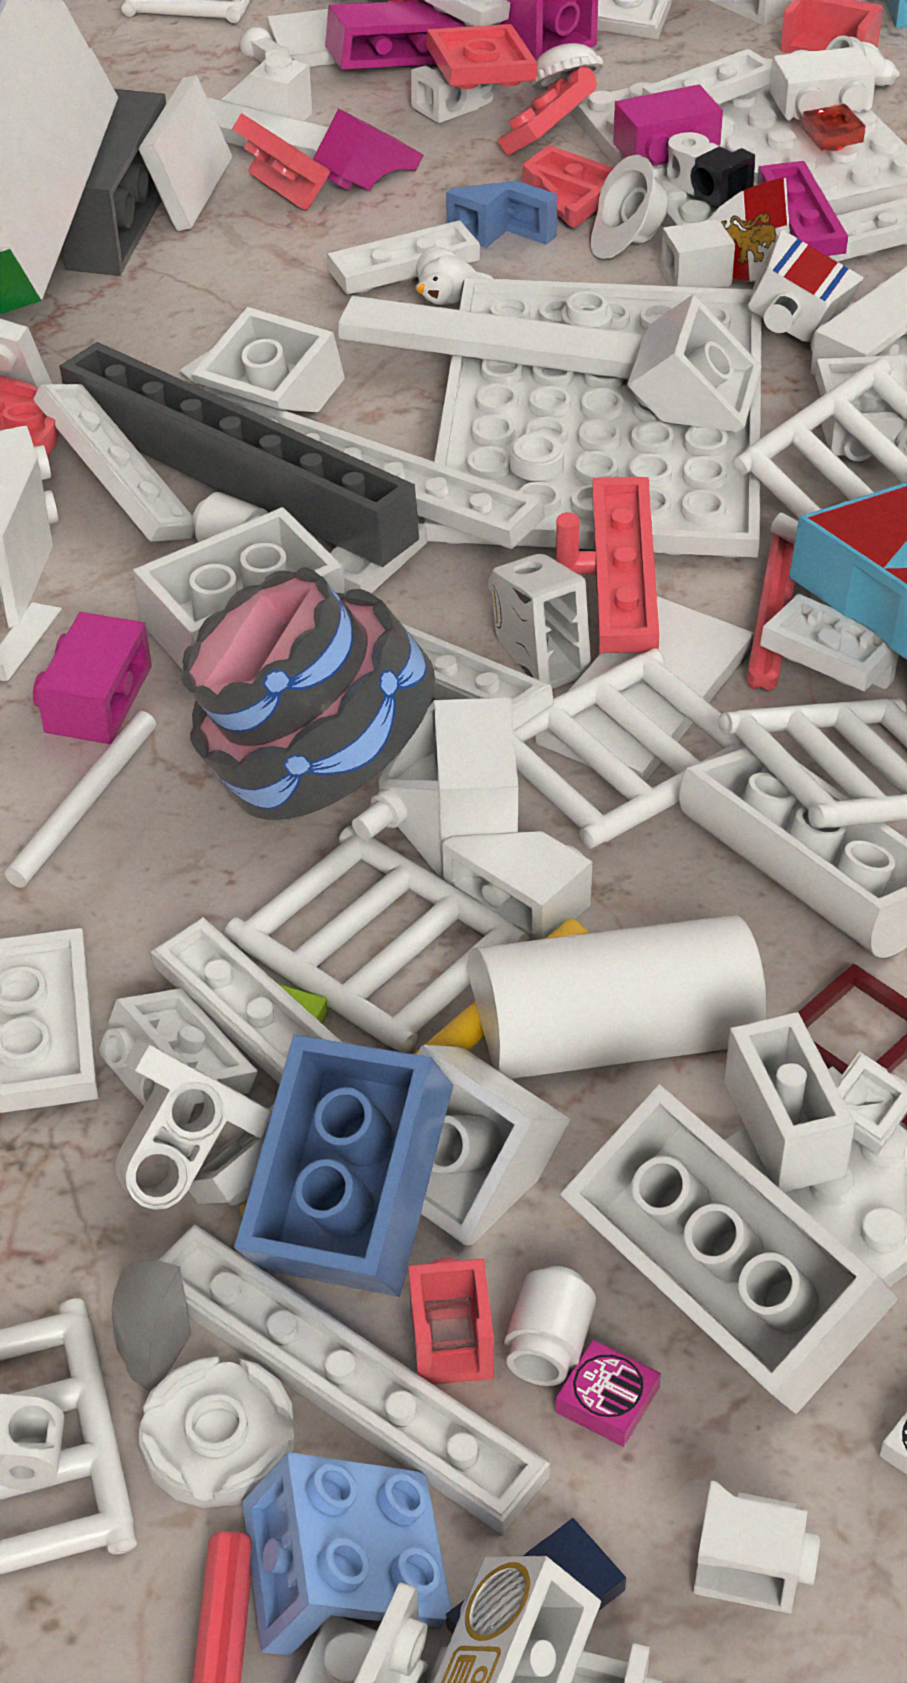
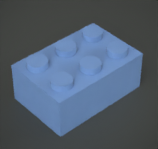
(345, 1165)

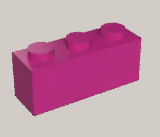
(383, 33)

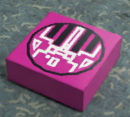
(608, 1393)

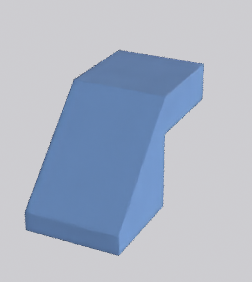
(504, 207)

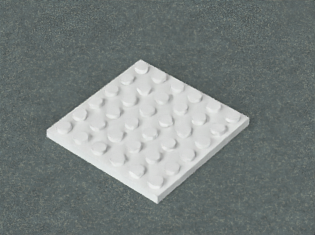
(849, 178)

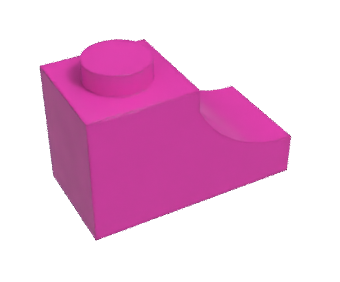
(362, 152)

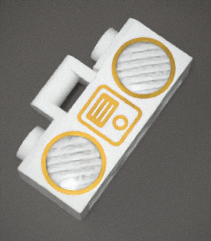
(518, 1625)

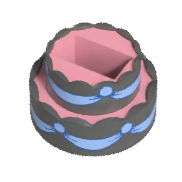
(303, 693)

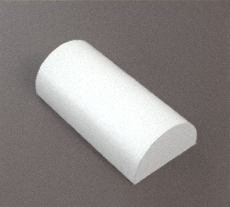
(842, 873)
(616, 995)

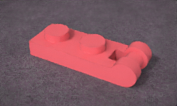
(549, 109)

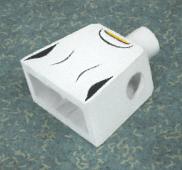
(540, 604)

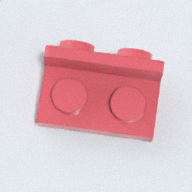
(281, 164)

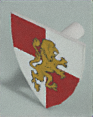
(754, 223)

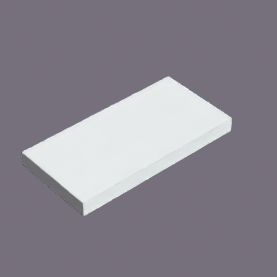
(694, 649)

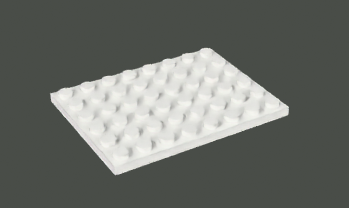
(694, 488)

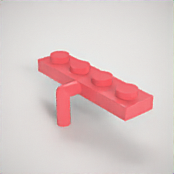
(620, 561)

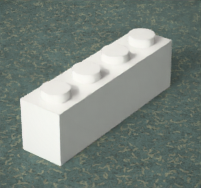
(867, 327)

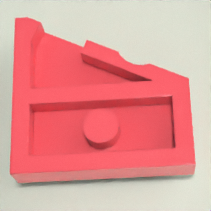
(571, 177)

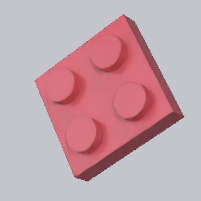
(481, 55)

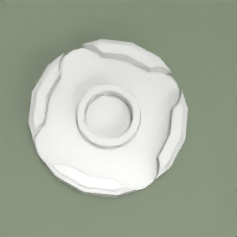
(215, 1431)

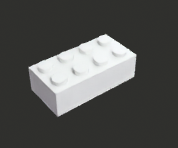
(730, 1248)

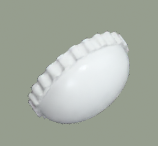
(563, 60)

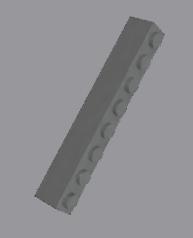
(251, 455)

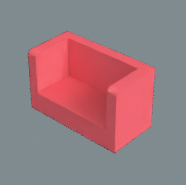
(816, 23)

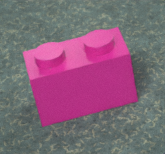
(650, 120)
(93, 677)

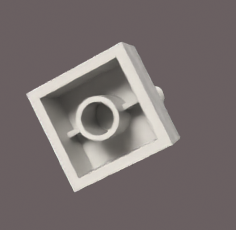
(449, 778)

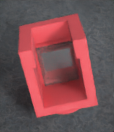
(451, 1321)

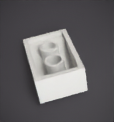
(23, 520)

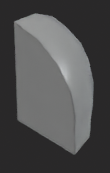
(150, 1319)

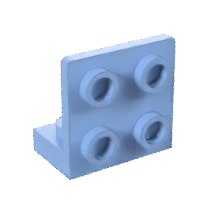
(339, 1544)

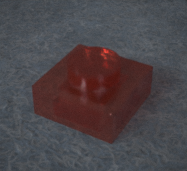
(833, 127)

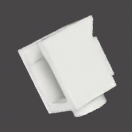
(754, 1550)

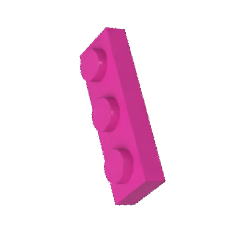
(808, 209)

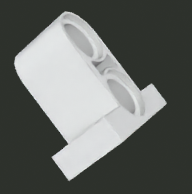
(185, 1143)

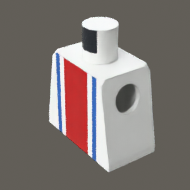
(801, 288)

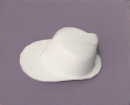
(628, 207)

